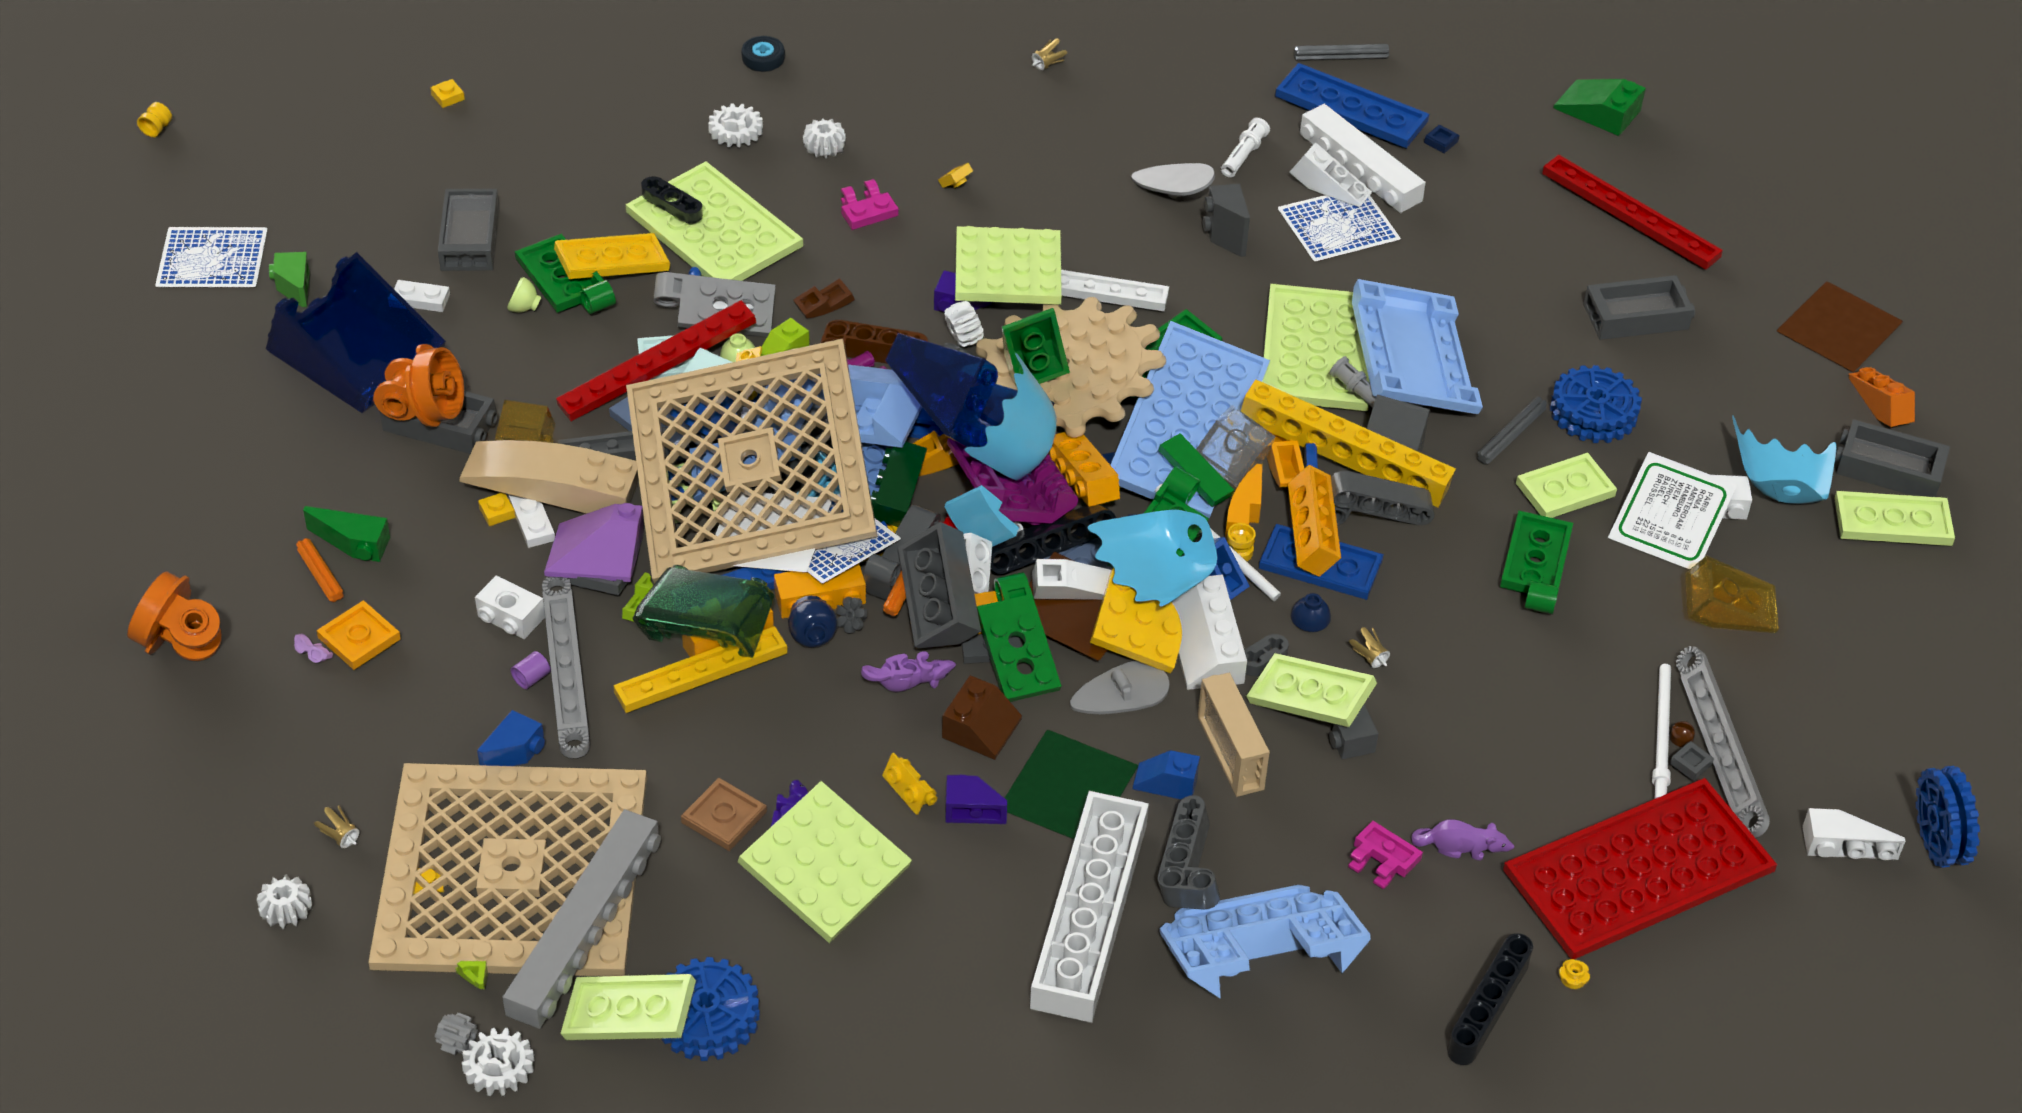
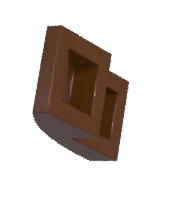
(818, 303)

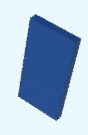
(1350, 575)

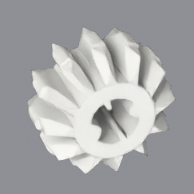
(824, 138)
(964, 324)
(284, 901)

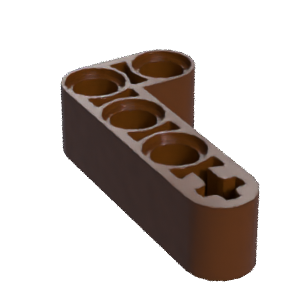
(865, 337)

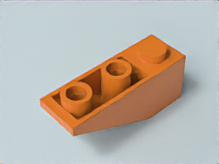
(1886, 398)

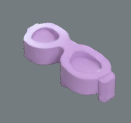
(316, 652)

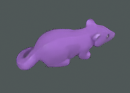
(904, 673)
(1457, 837)

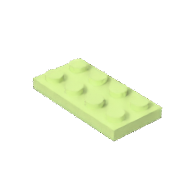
(1894, 518)
(1312, 689)
(628, 1007)

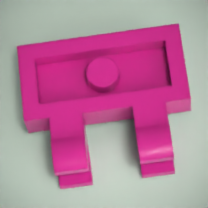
(867, 211)
(1388, 849)

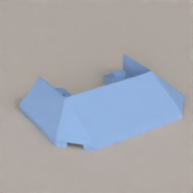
(886, 405)
(1262, 925)

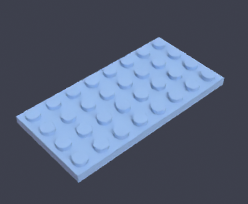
(1188, 397)

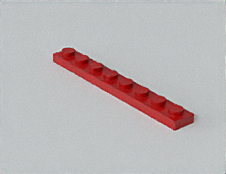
(1632, 212)
(655, 360)

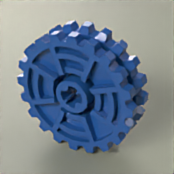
(1595, 404)
(1947, 816)
(719, 1010)

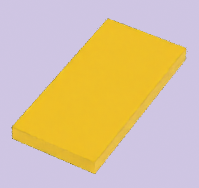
(611, 255)

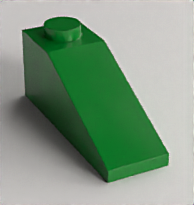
(352, 533)

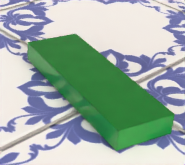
(1184, 455)

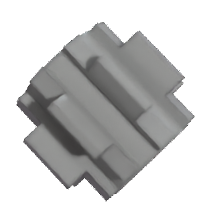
(455, 1033)

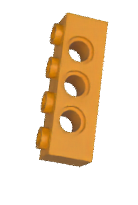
(1085, 469)
(1314, 521)

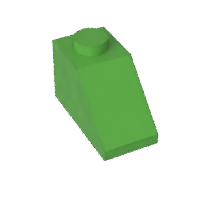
(291, 275)

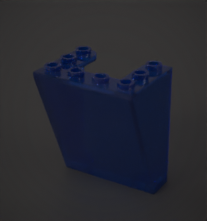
(349, 333)
(951, 387)

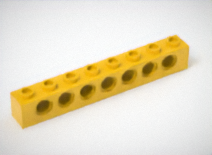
(1345, 441)

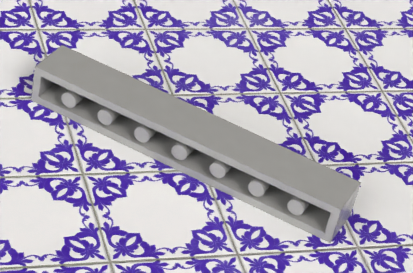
(581, 919)

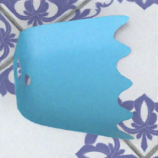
(1024, 434)
(1787, 474)
(1146, 557)

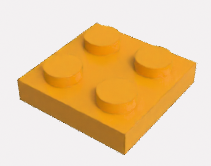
(358, 635)

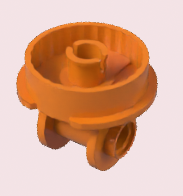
(422, 387)
(171, 617)

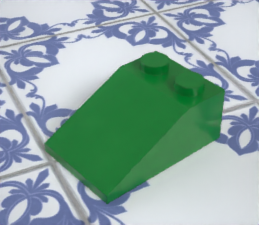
(1603, 102)
(1037, 344)

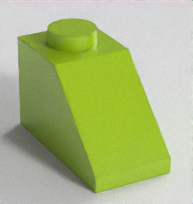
(785, 337)

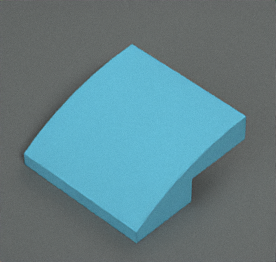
(980, 514)

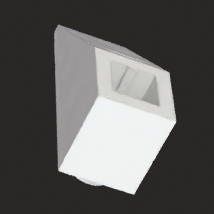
(1327, 176)
(1068, 580)
(1844, 835)

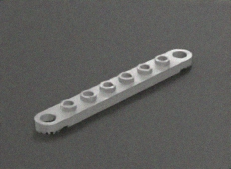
(565, 667)
(1722, 740)

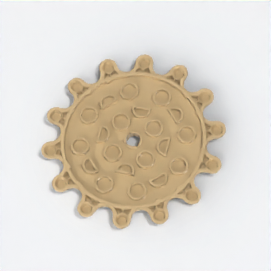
(1103, 361)

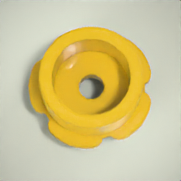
(1571, 979)

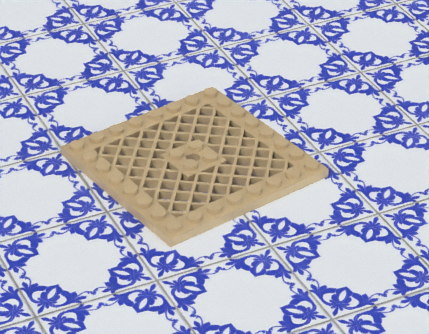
(724, 380)
(428, 785)

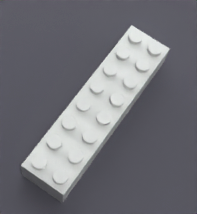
(1089, 907)

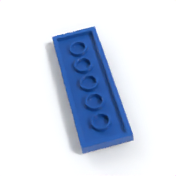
(1357, 105)

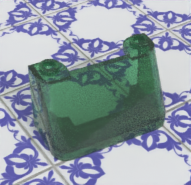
(706, 608)

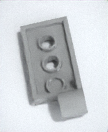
(699, 292)

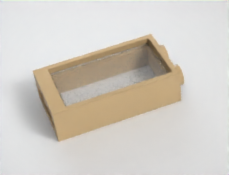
(1233, 734)

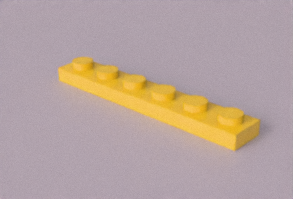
(695, 671)

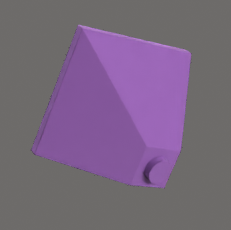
(598, 544)

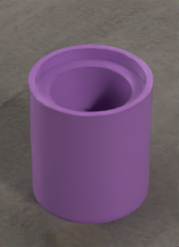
(530, 670)

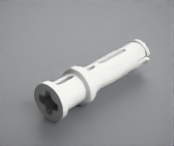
(1249, 141)

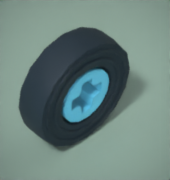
(763, 62)

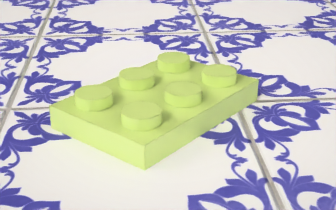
(1566, 486)

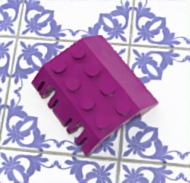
(1033, 499)

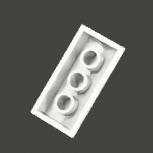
(1209, 634)

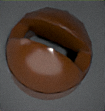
(1682, 733)

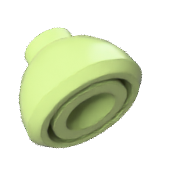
(524, 297)
(735, 344)

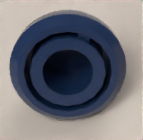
(1311, 613)

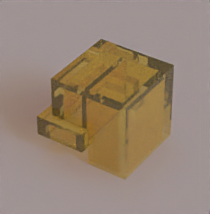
(525, 422)

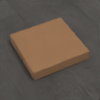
(723, 814)

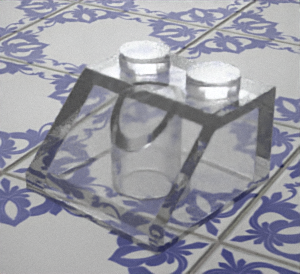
(1235, 445)

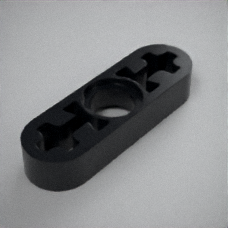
(685, 208)

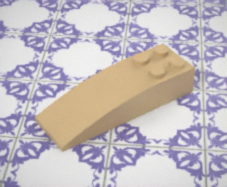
(552, 473)

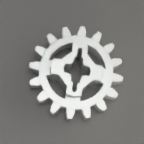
(735, 125)
(498, 1061)

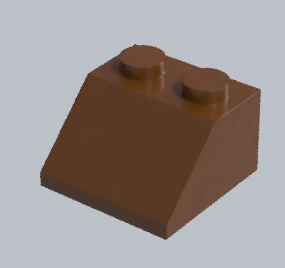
(980, 718)

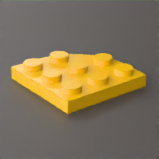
(1137, 628)

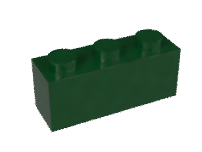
(897, 482)

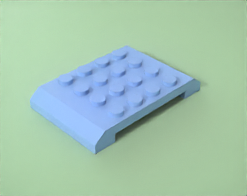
(1413, 346)

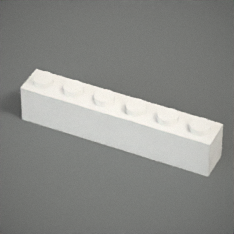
(1363, 158)

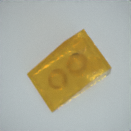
(1730, 598)

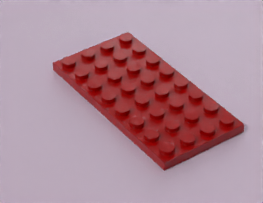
(1639, 868)

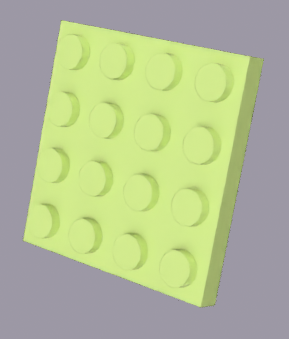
(1008, 265)
(824, 861)

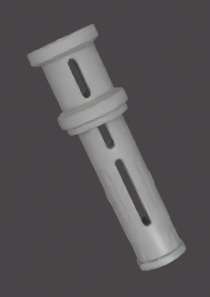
(1353, 379)

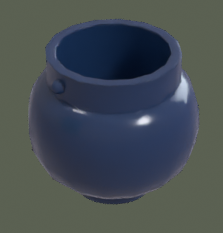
(812, 621)

